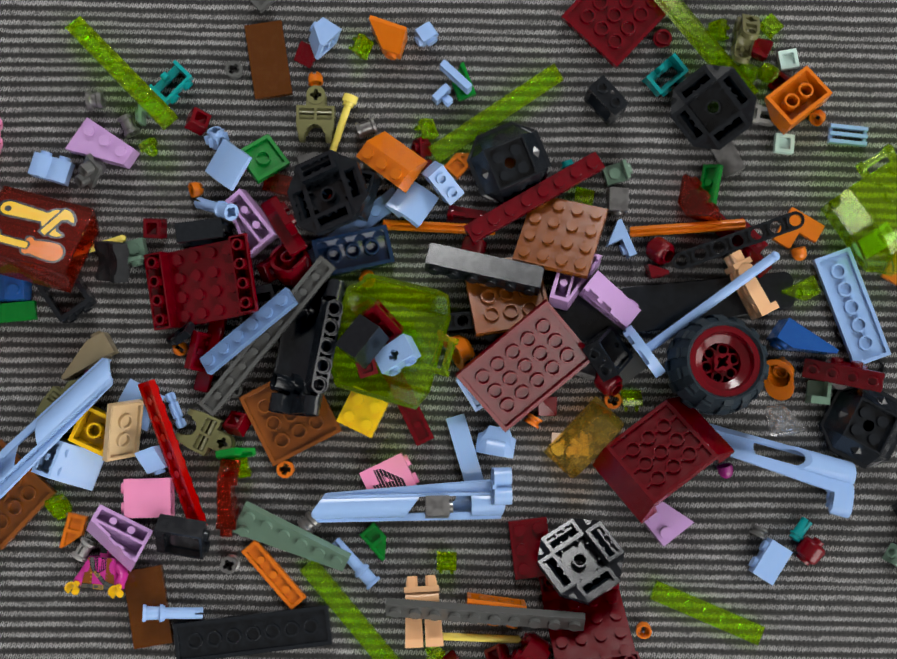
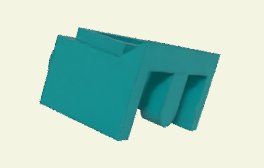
(678, 66)
(167, 78)

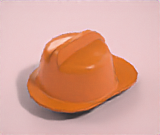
(463, 351)
(780, 379)

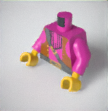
(100, 573)

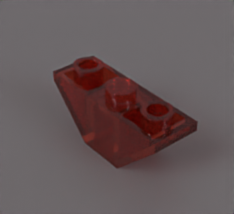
(696, 200)

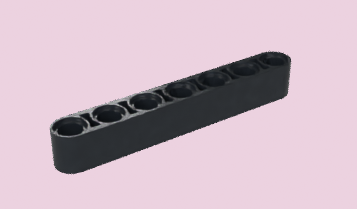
(745, 234)

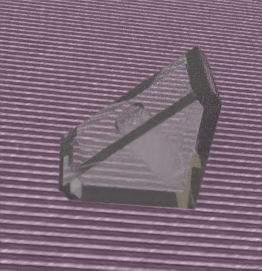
(782, 421)

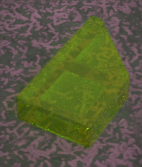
(803, 289)

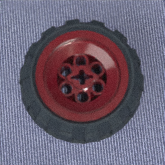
(741, 356)

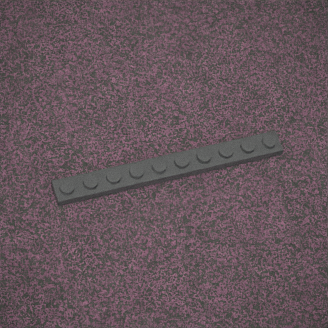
(256, 350)
(485, 614)

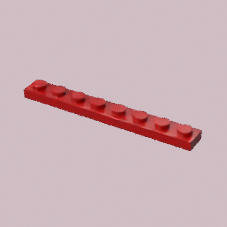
(171, 451)

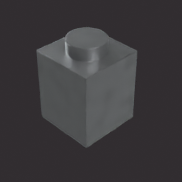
(617, 201)
(438, 506)

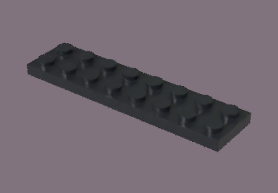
(253, 633)

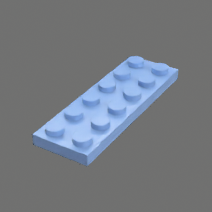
(851, 306)

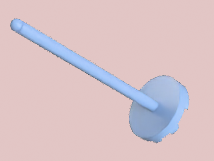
(645, 350)

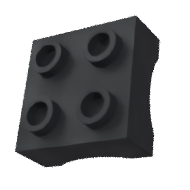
(112, 261)

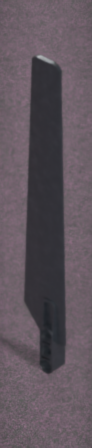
(659, 305)

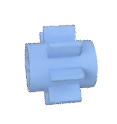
(215, 136)

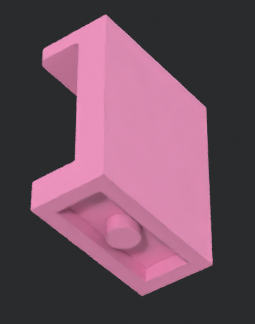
(148, 497)

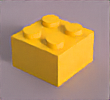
(362, 413)
(90, 430)

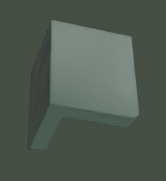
(818, 392)

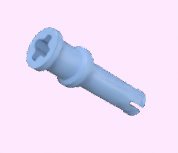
(220, 208)
(361, 570)
(161, 613)

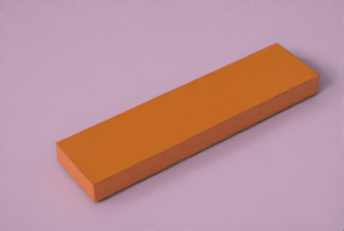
(273, 574)

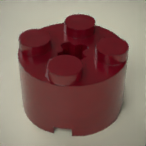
(289, 269)
(532, 647)

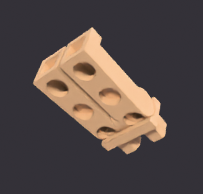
(750, 293)
(414, 627)

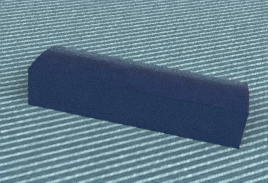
(356, 250)

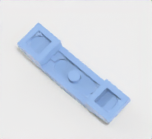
(464, 448)

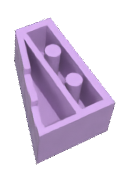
(102, 145)
(252, 221)
(567, 287)
(610, 300)
(666, 523)
(119, 535)

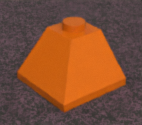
(389, 36)

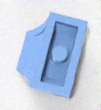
(495, 442)

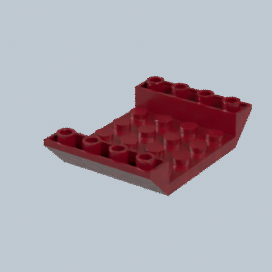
(201, 283)
(659, 456)
(605, 628)

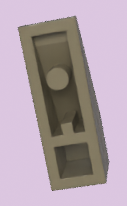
(97, 347)

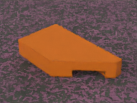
(457, 165)
(73, 528)

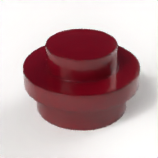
(662, 38)

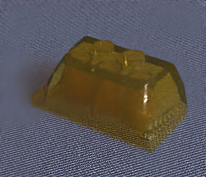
(584, 437)

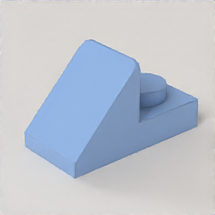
(620, 234)

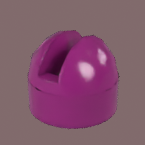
(725, 470)

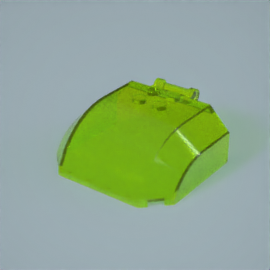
(868, 214)
(424, 316)

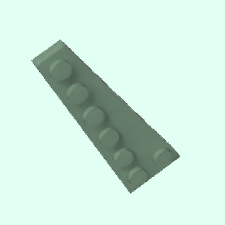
(281, 534)

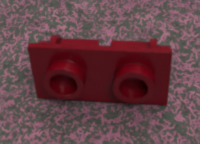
(420, 147)
(462, 215)

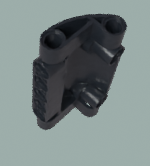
(307, 354)

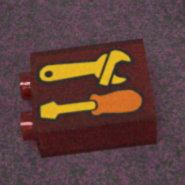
(44, 238)

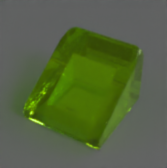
(771, 26)
(584, 196)

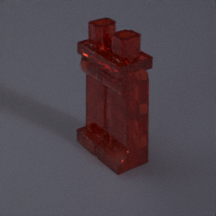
(226, 500)

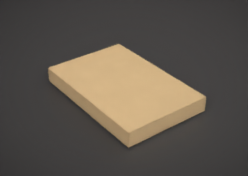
(122, 429)

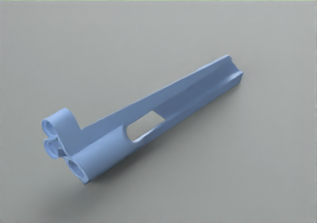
(54, 423)
(818, 469)
(473, 501)

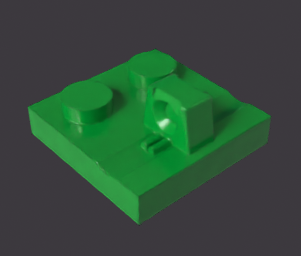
(266, 158)

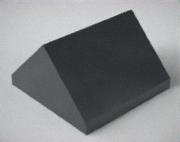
(362, 341)

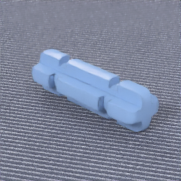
(175, 410)

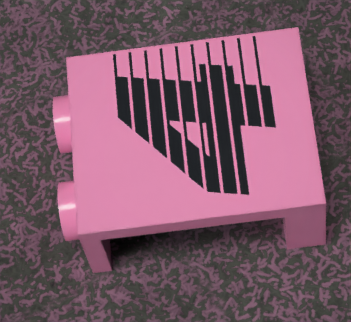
(390, 473)

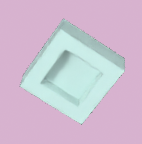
(787, 59)
(783, 143)

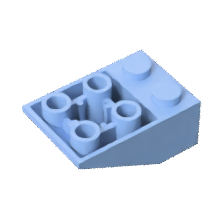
(70, 465)

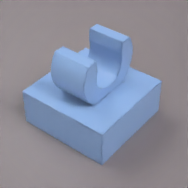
(442, 95)

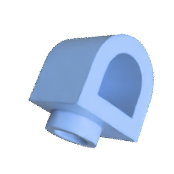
(425, 35)

